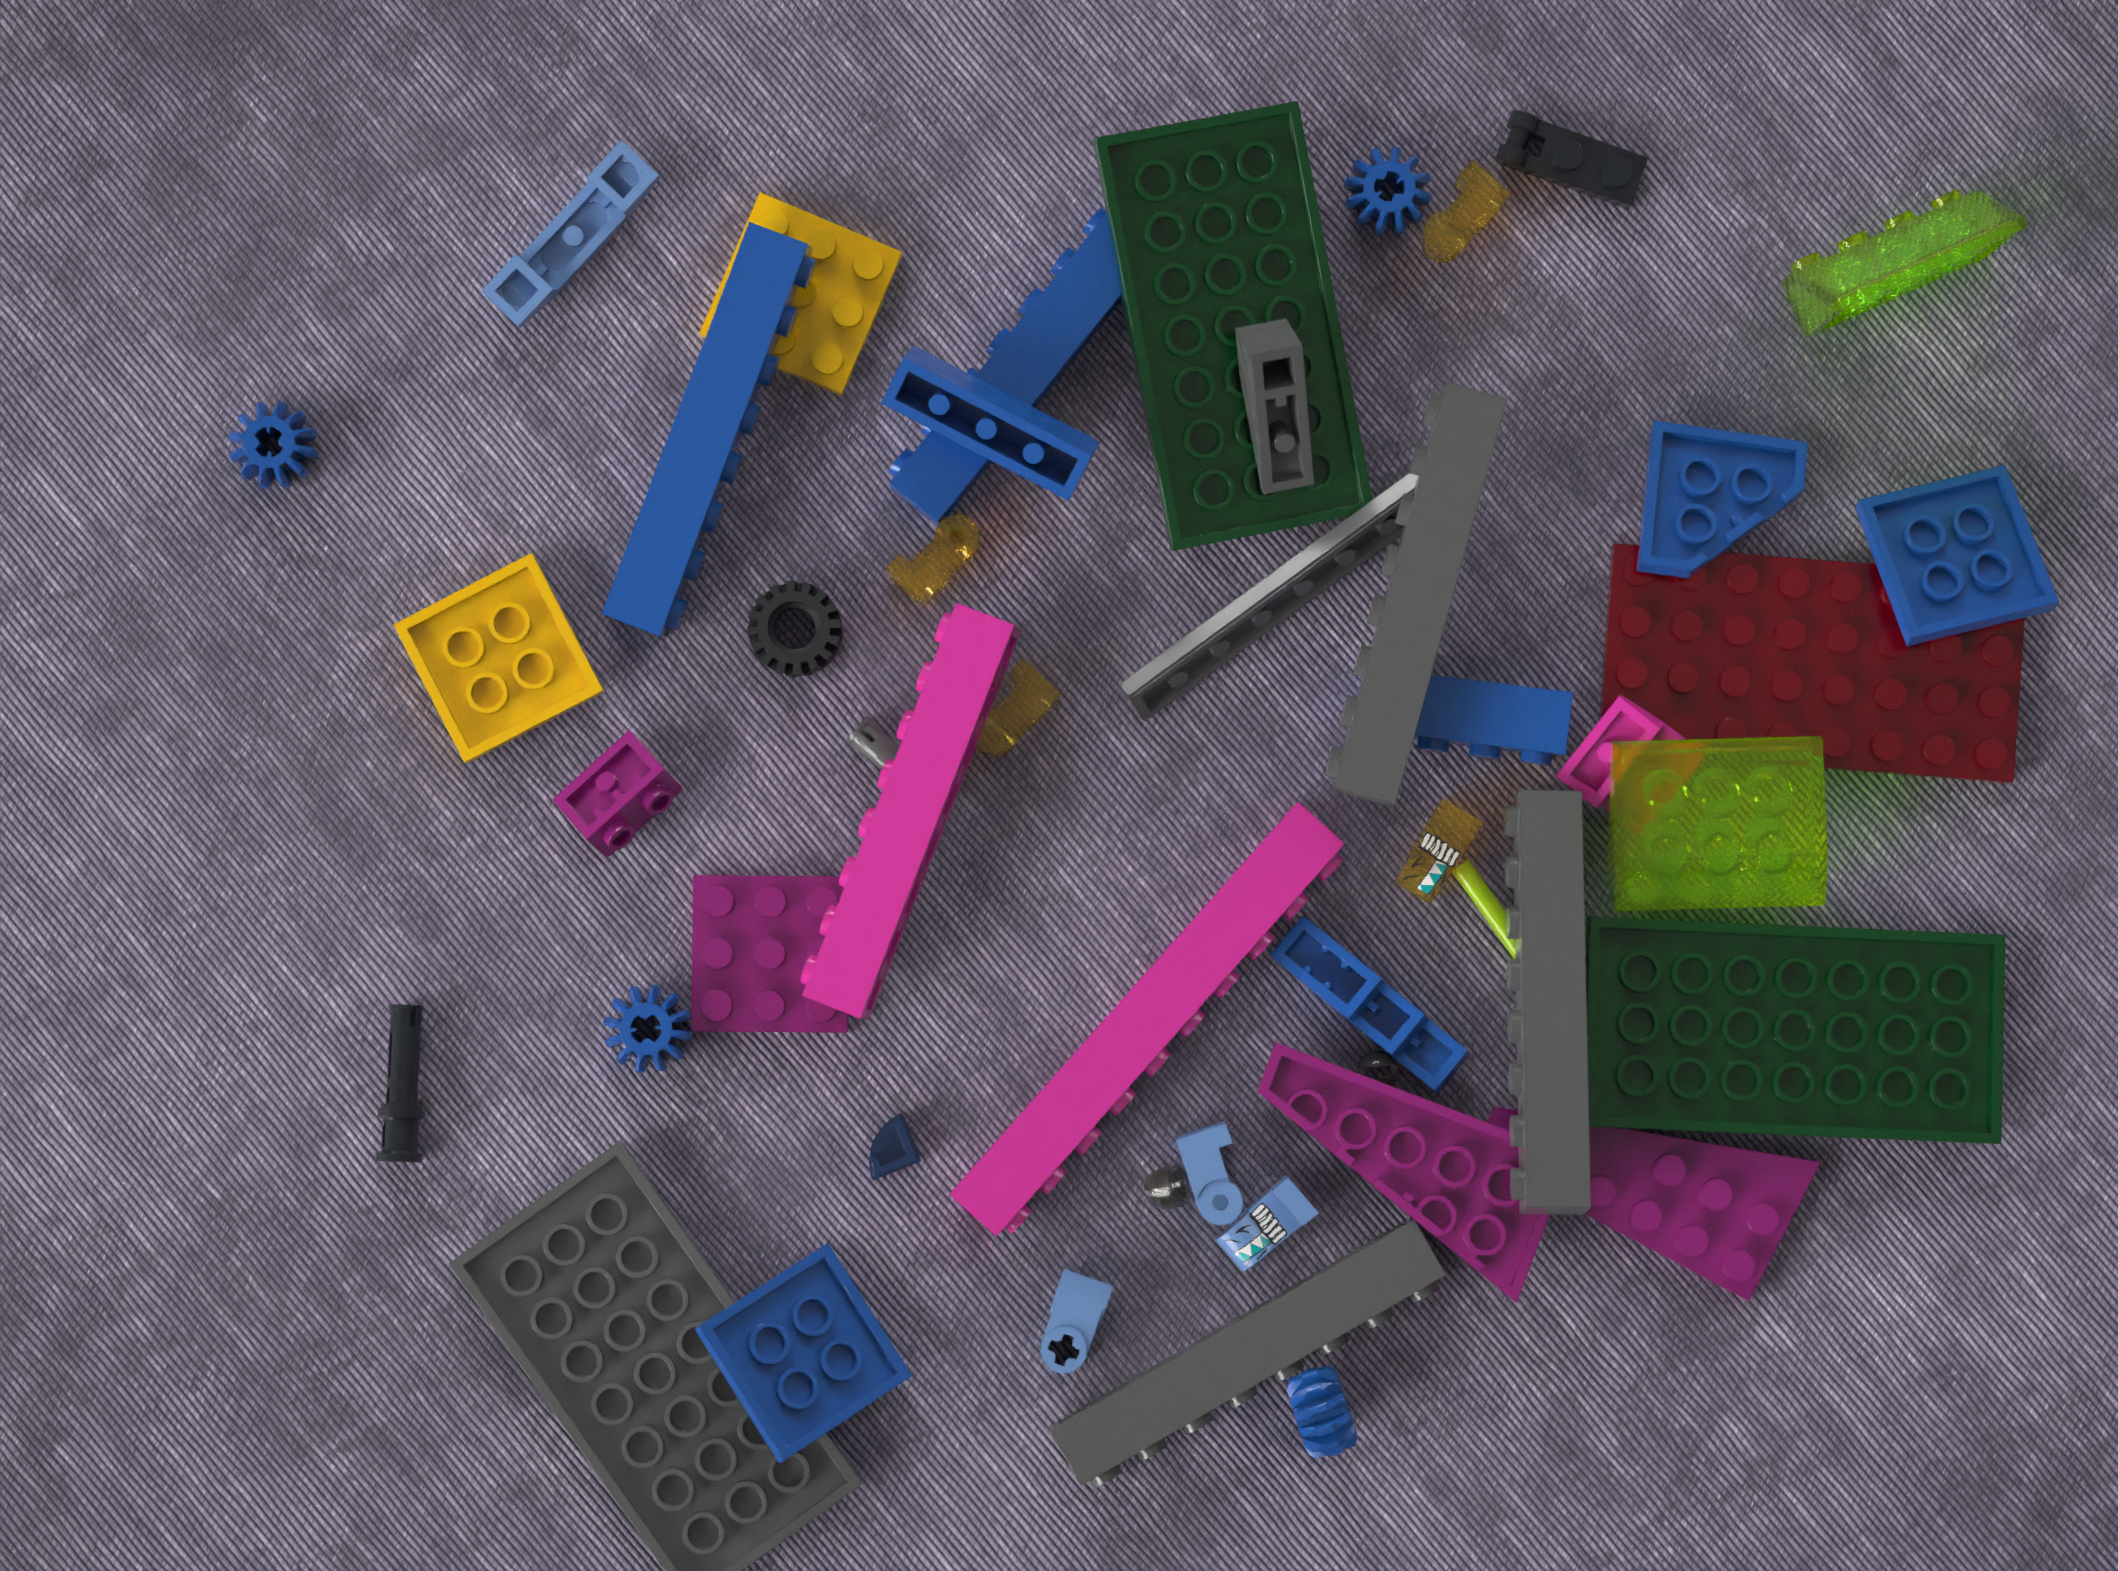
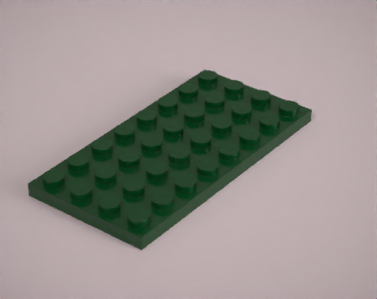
(1214, 236)
(1795, 1030)

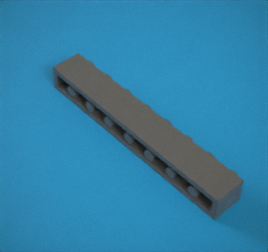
(1417, 595)
(1549, 1003)
(1246, 1352)

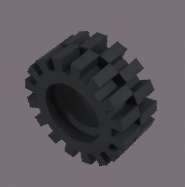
(788, 597)

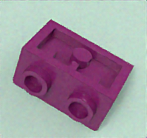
(618, 794)

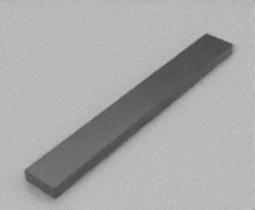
(1267, 603)

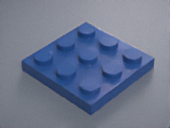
(1956, 555)
(803, 1352)

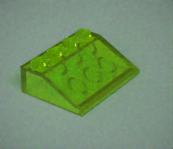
(1899, 259)
(1717, 823)

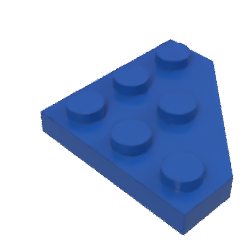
(1711, 492)

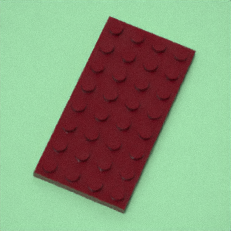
(1811, 653)

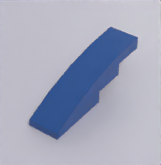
(1370, 1004)

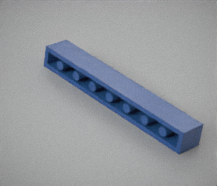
(1022, 364)
(708, 430)

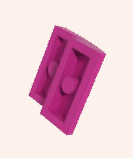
(1590, 764)

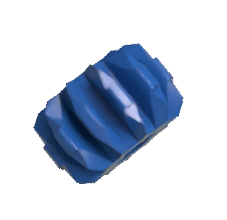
(1401, 205)
(255, 449)
(649, 1045)
(1321, 1412)

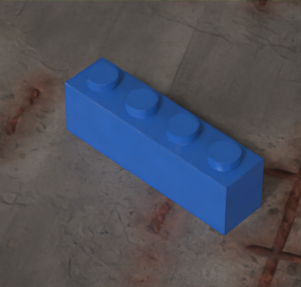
(990, 422)
(1494, 719)

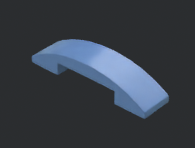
(573, 236)

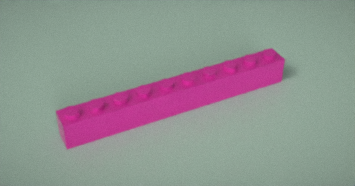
(1147, 1019)

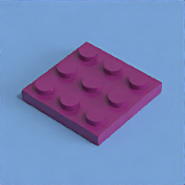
(751, 953)

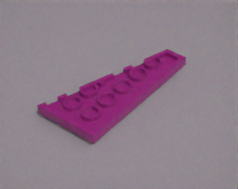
(1420, 1155)
(1693, 1199)

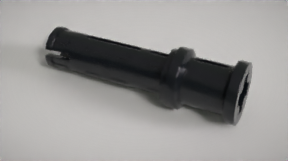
(401, 1113)

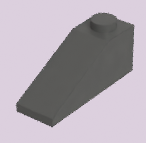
(1276, 404)

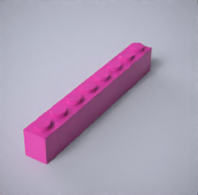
(910, 811)

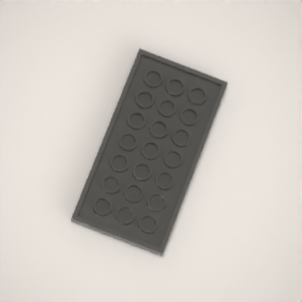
(602, 1315)

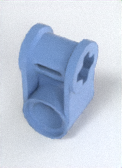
(1077, 1313)

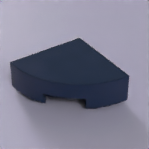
(892, 1148)

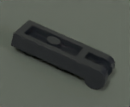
(1572, 160)

